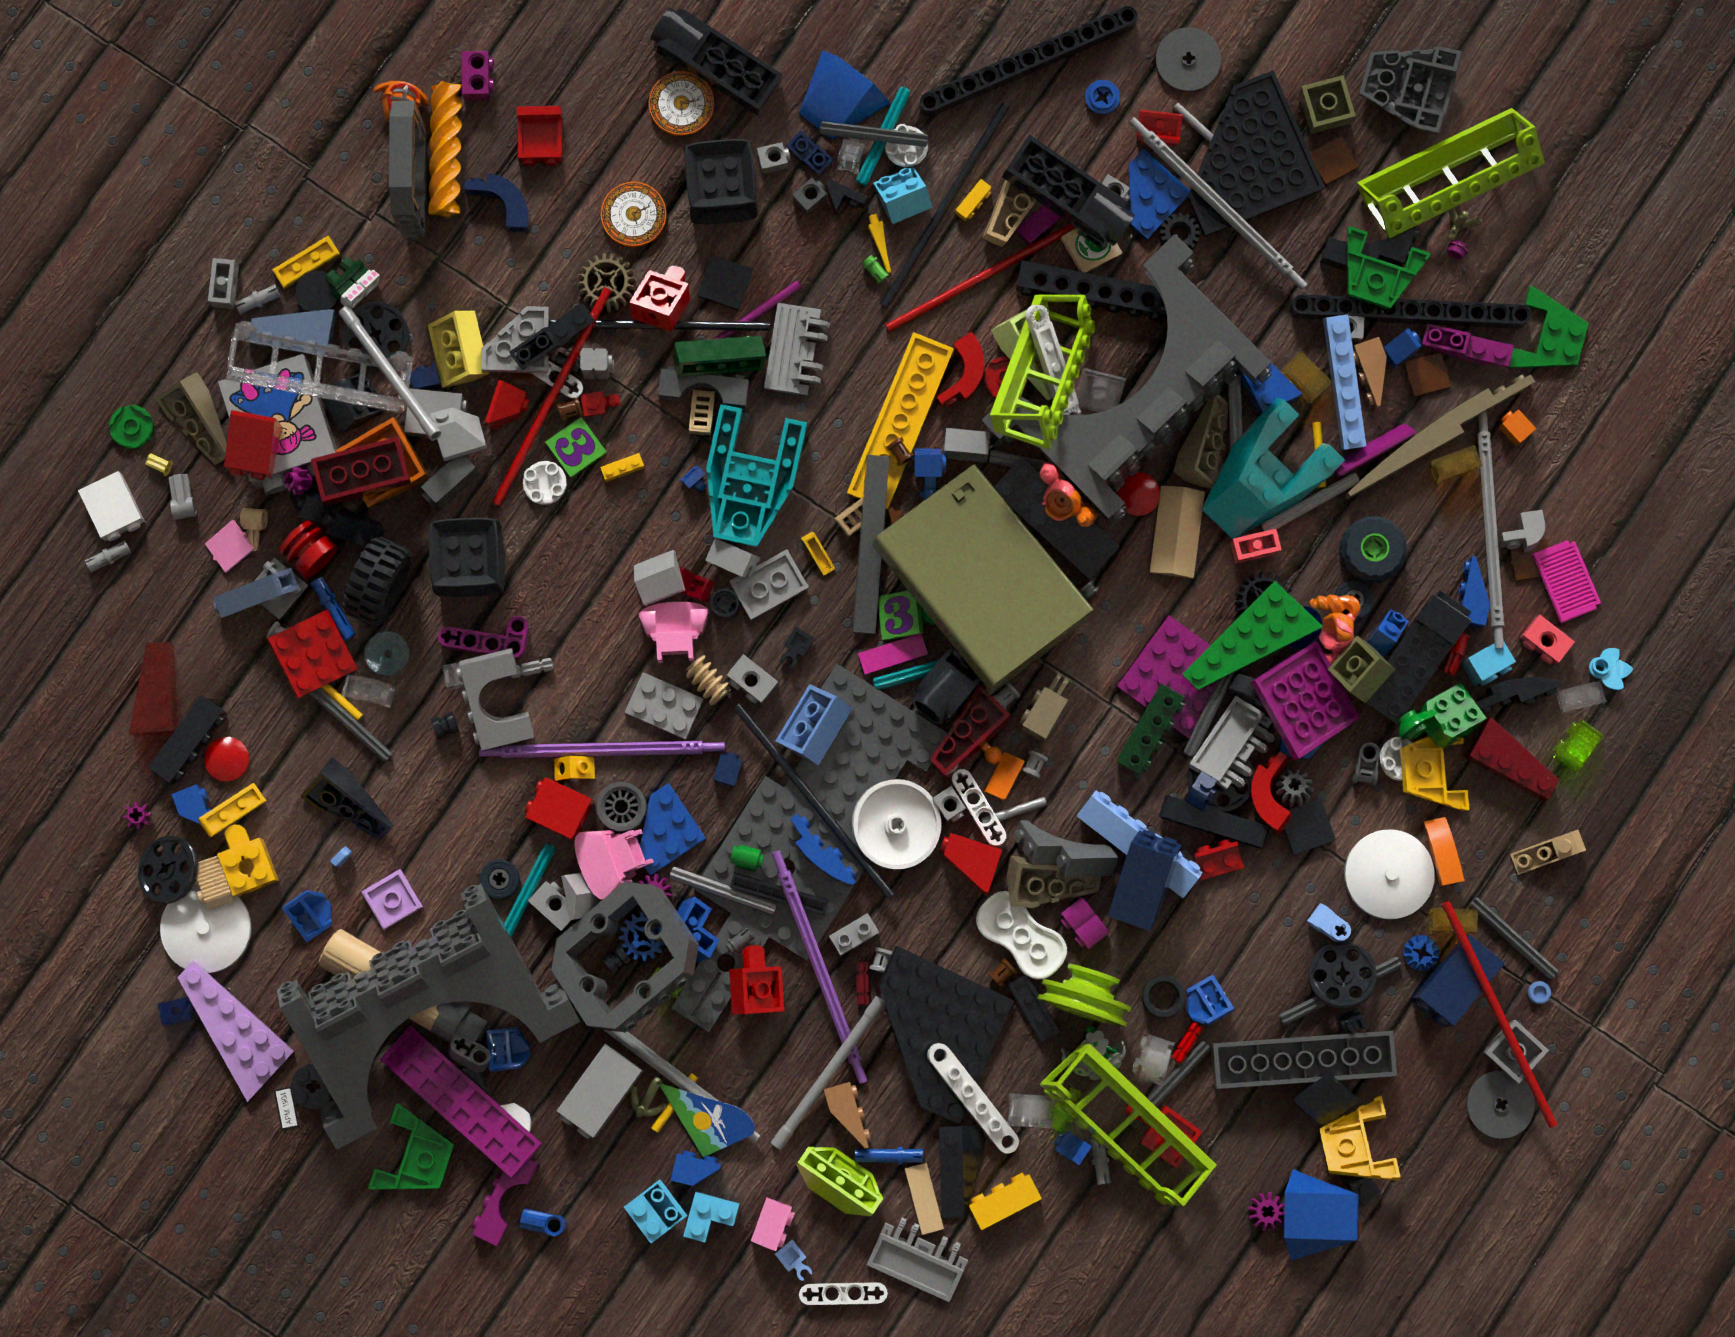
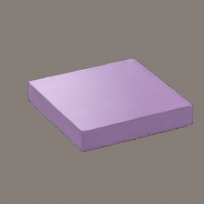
(392, 899)

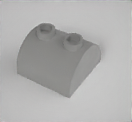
(1502, 1055)

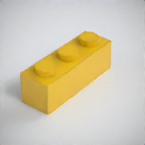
(973, 200)
(622, 467)

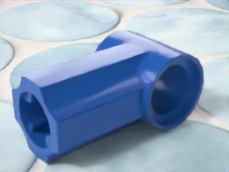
(541, 1221)

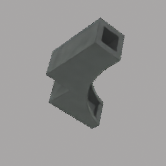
(1070, 857)

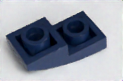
(809, 153)

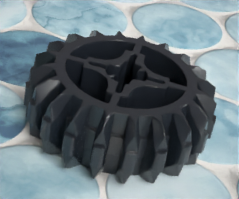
(1250, 585)

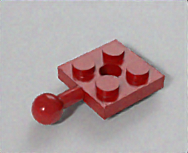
(1153, 1140)

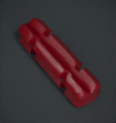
(862, 983)

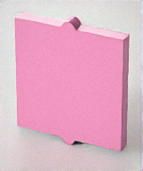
(229, 546)

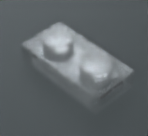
(1581, 697)

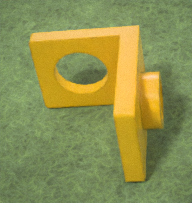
(575, 767)

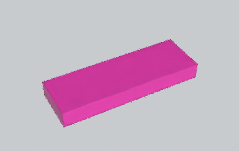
(892, 654)

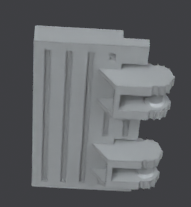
(791, 348)
(1231, 740)
(917, 1263)

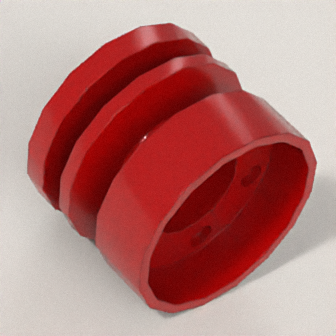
(305, 546)

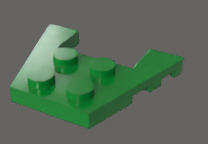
(1376, 279)
(1559, 338)
(423, 1160)

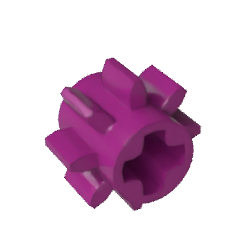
(298, 481)
(133, 811)

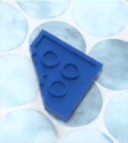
(1153, 194)
(667, 829)

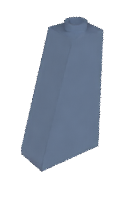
(303, 326)
(255, 593)

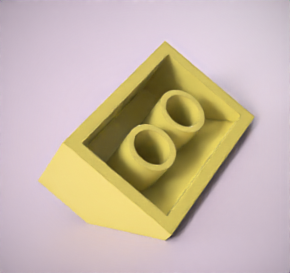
(457, 348)

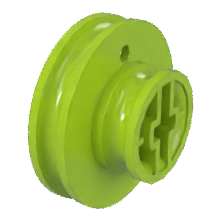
(1086, 996)

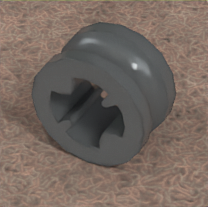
(1089, 590)

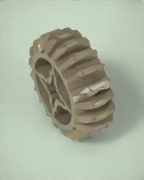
(618, 297)

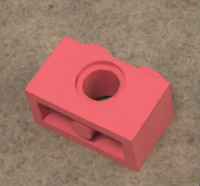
(1255, 546)
(1559, 641)

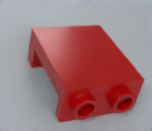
(539, 135)

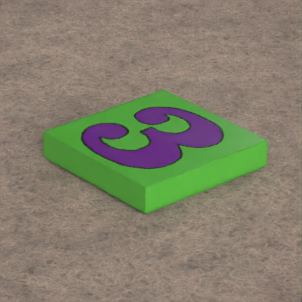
(576, 447)
(899, 615)

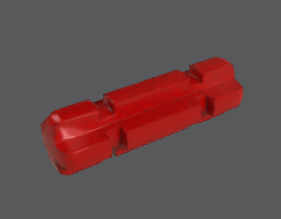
(1187, 1042)

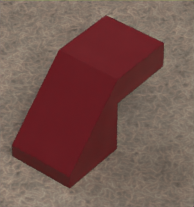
(696, 586)

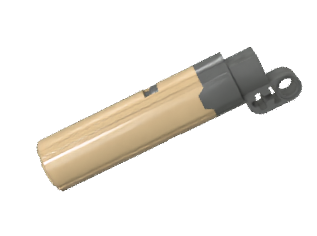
(448, 1020)

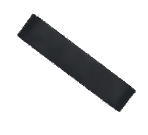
(1214, 822)

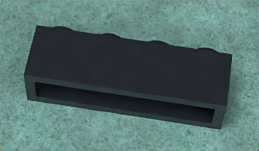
(187, 740)

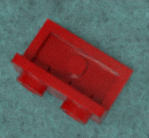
(1164, 125)

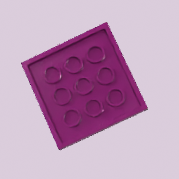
(1164, 661)
(1305, 700)

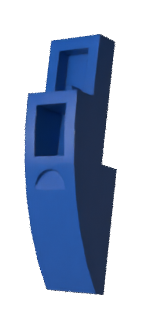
(826, 860)

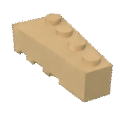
(1007, 214)

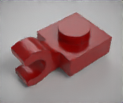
(595, 403)

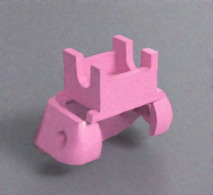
(674, 626)
(607, 858)

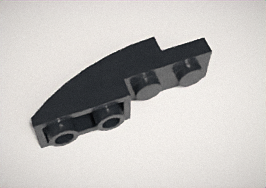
(552, 337)
(1522, 690)

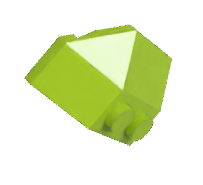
(840, 1180)

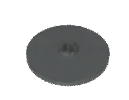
(1176, 70)
(1499, 1122)

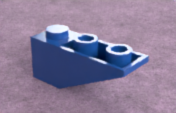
(1474, 593)

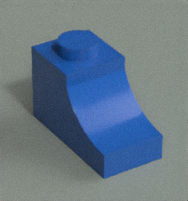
(1071, 1147)

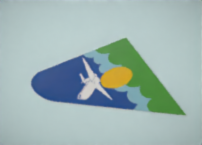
(709, 1121)

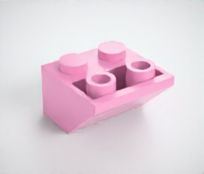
(772, 1224)

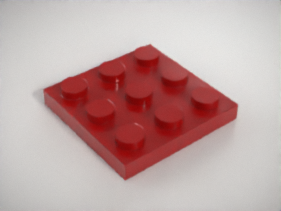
(312, 654)

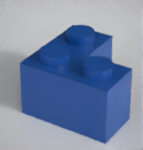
(694, 916)

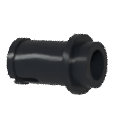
(560, 360)

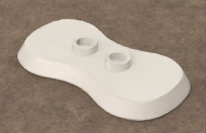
(1034, 947)

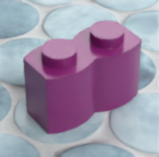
(1084, 923)

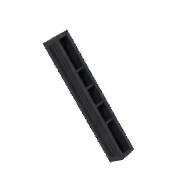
(776, 893)

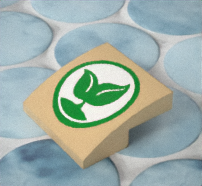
(1087, 255)

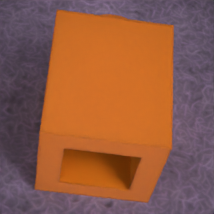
(1516, 427)

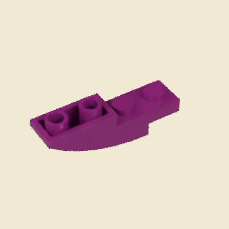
(1467, 347)

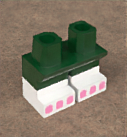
(353, 283)

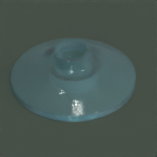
(379, 645)

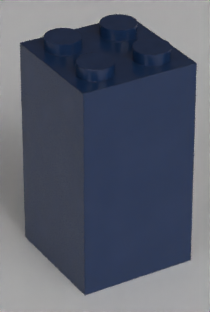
(1144, 879)
(1454, 984)

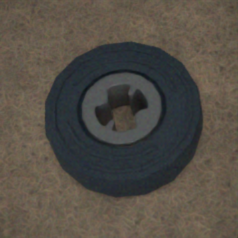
(1362, 591)
(490, 885)

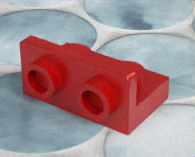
(1218, 859)

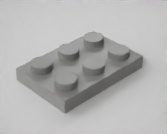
(769, 585)
(664, 705)

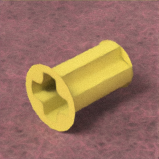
(159, 464)

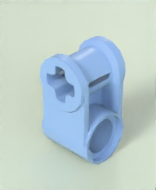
(1326, 920)

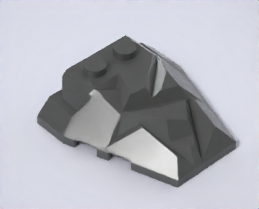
(1413, 84)

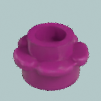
(1457, 249)

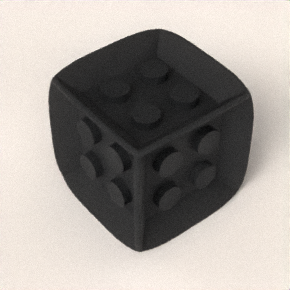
(720, 181)
(466, 557)

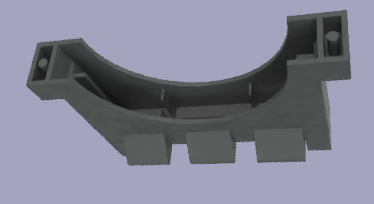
(1197, 360)
(351, 1018)

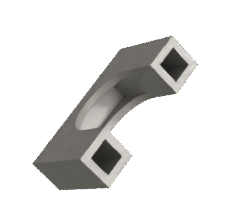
(492, 730)

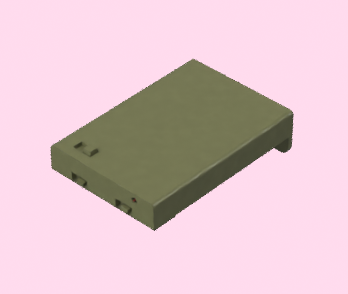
(983, 578)

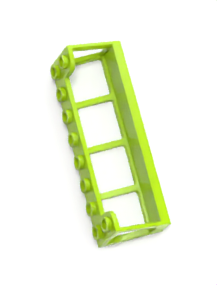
(1384, 185)
(1020, 369)
(1141, 1107)

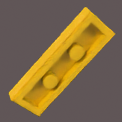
(306, 261)
(231, 810)

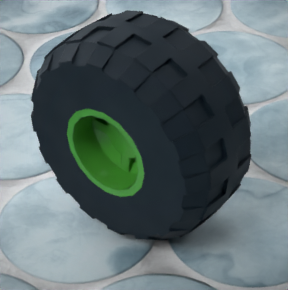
(1372, 549)

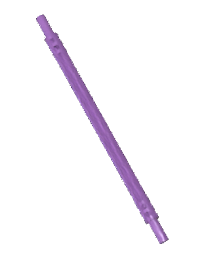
(602, 749)
(816, 959)

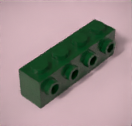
(719, 356)
(1150, 729)

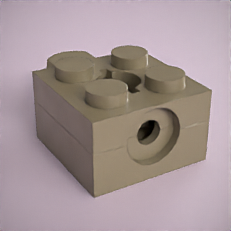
(1045, 711)

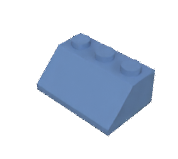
(814, 724)

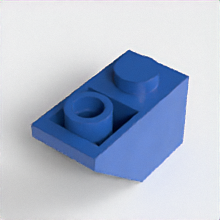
(1402, 348)
(1388, 632)
(192, 802)
(691, 1169)

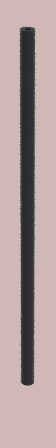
(944, 205)
(682, 325)
(812, 799)

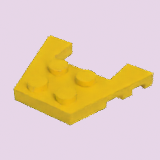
(1425, 774)
(1348, 1147)

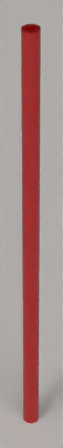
(978, 278)
(550, 399)
(1499, 1014)

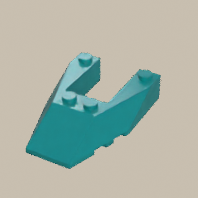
(1256, 484)
(749, 488)

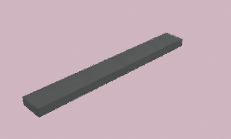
(868, 558)

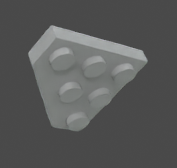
(496, 354)

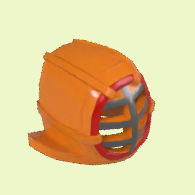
(391, 93)

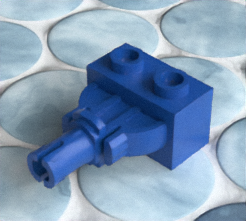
(929, 464)

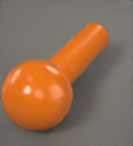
(992, 754)

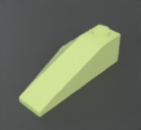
(1007, 335)

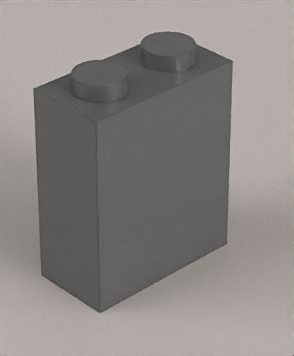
(449, 482)

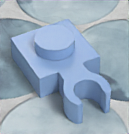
(792, 1257)

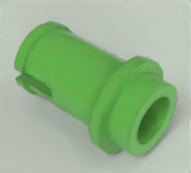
(874, 269)

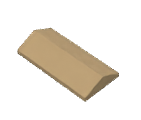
(1177, 531)

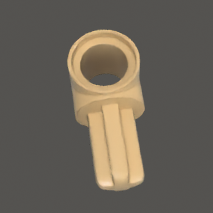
(253, 521)

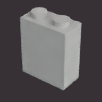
(431, 402)

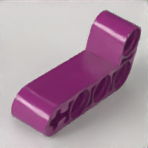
(483, 638)

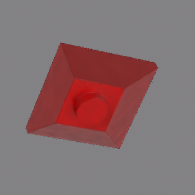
(506, 405)

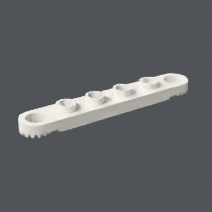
(1049, 352)
(973, 1098)

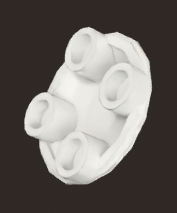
(906, 154)
(544, 482)
(1390, 757)

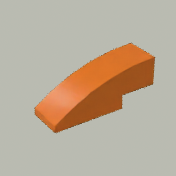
(1443, 851)

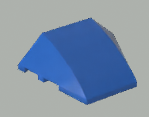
(840, 94)
(1318, 1215)

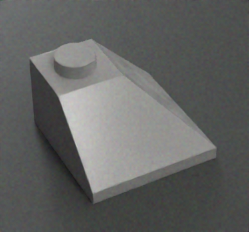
(460, 433)

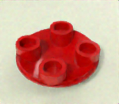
(1139, 494)
(226, 759)

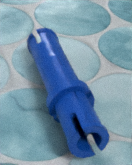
(329, 602)
(889, 1155)

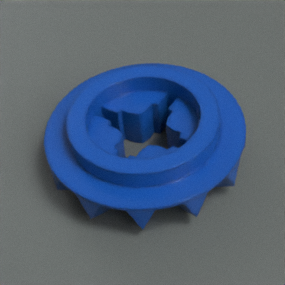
(1103, 87)
(1412, 957)

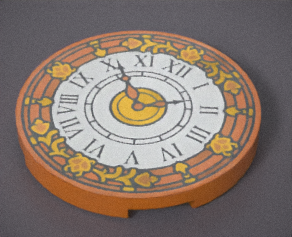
(681, 103)
(633, 214)

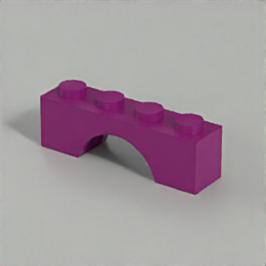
(491, 1224)

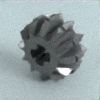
(1288, 794)

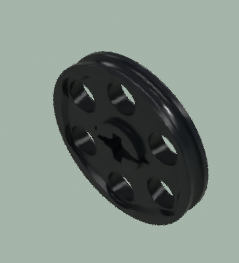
(382, 324)
(1235, 799)
(160, 867)
(1351, 981)

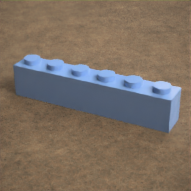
(1344, 382)
(1120, 830)

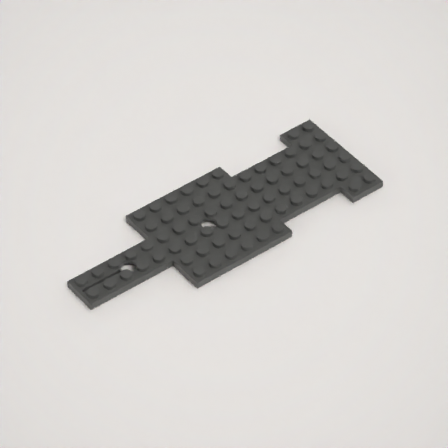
(866, 751)

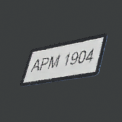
(286, 1108)

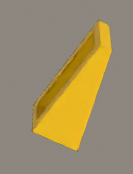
(818, 553)

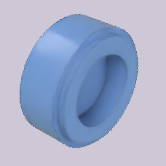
(1539, 992)

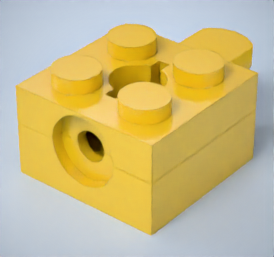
(246, 862)

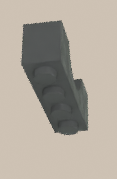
(731, 390)

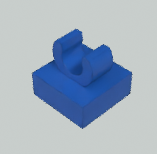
(693, 478)

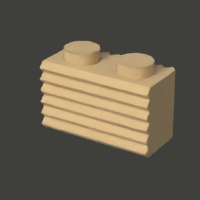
(213, 884)

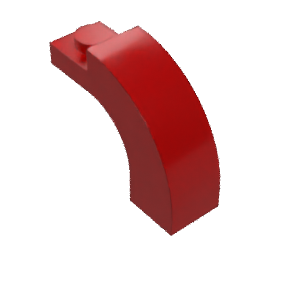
(972, 357)
(1268, 809)

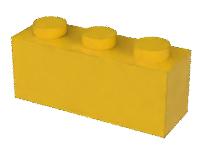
(1004, 1200)

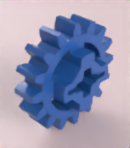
(635, 945)

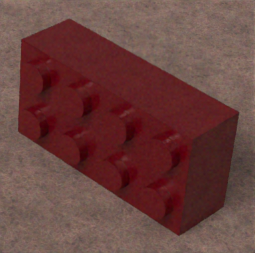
(361, 471)

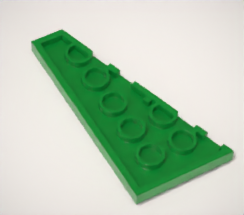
(1259, 631)

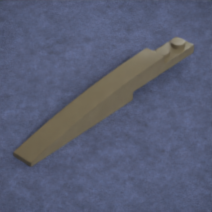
(1440, 432)

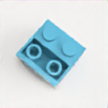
(903, 194)
(655, 1211)

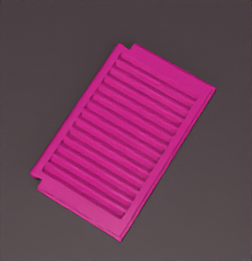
(1566, 580)

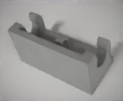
(966, 445)
(732, 558)

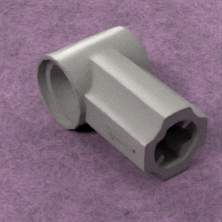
(182, 502)

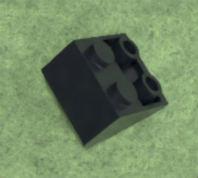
(349, 415)

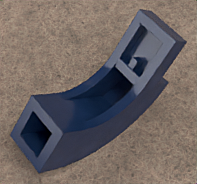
(496, 186)

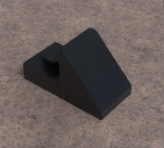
(840, 193)
(1363, 1186)

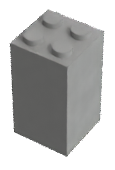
(599, 1092)

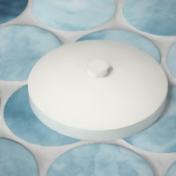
(896, 824)
(1389, 874)
(206, 936)

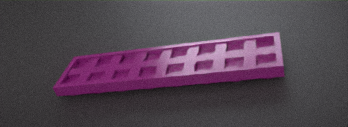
(461, 1102)

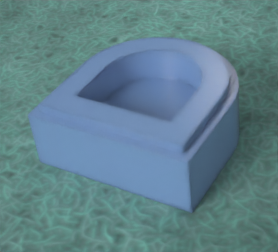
(341, 857)

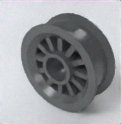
(603, 799)

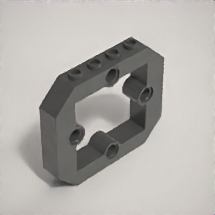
(408, 169)
(662, 984)

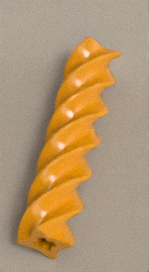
(444, 149)

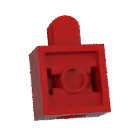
(661, 298)
(765, 983)

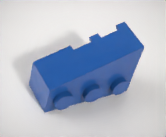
(1275, 387)

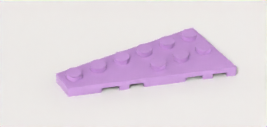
(241, 1038)

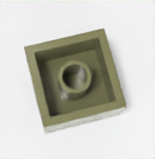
(1326, 104)
(1361, 669)

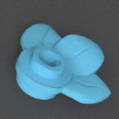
(1612, 667)

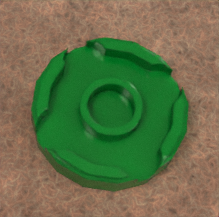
(131, 427)

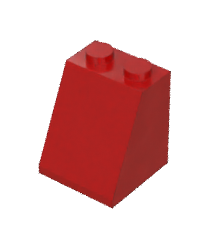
(252, 445)
(558, 808)
(972, 860)

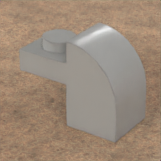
(1530, 532)

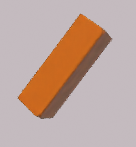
(1004, 776)

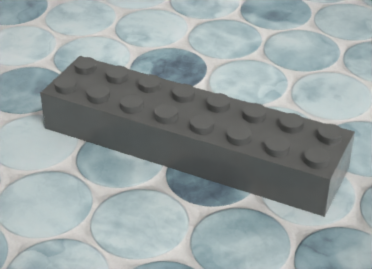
(1303, 1059)

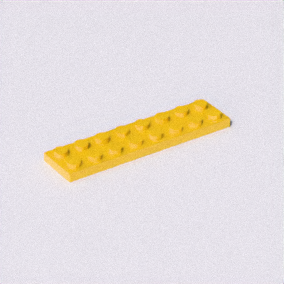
(904, 408)

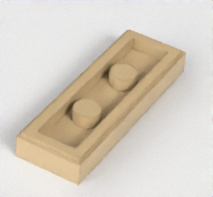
(924, 1198)

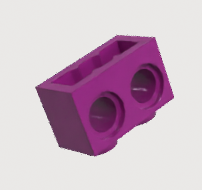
(471, 75)

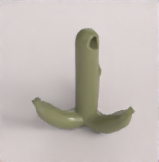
(1461, 222)
(642, 1108)

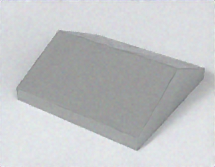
(658, 578)
(578, 895)

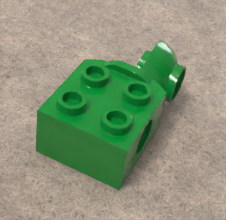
(1443, 718)

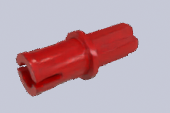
(1456, 653)

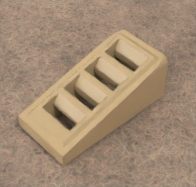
(697, 429)
(840, 518)

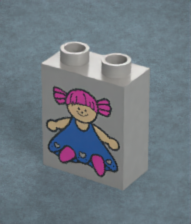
(302, 418)

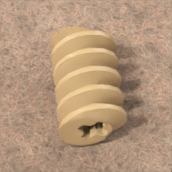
(707, 680)

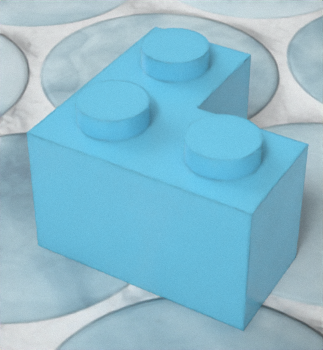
(1486, 663)
(708, 1209)

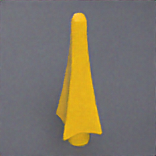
(877, 231)

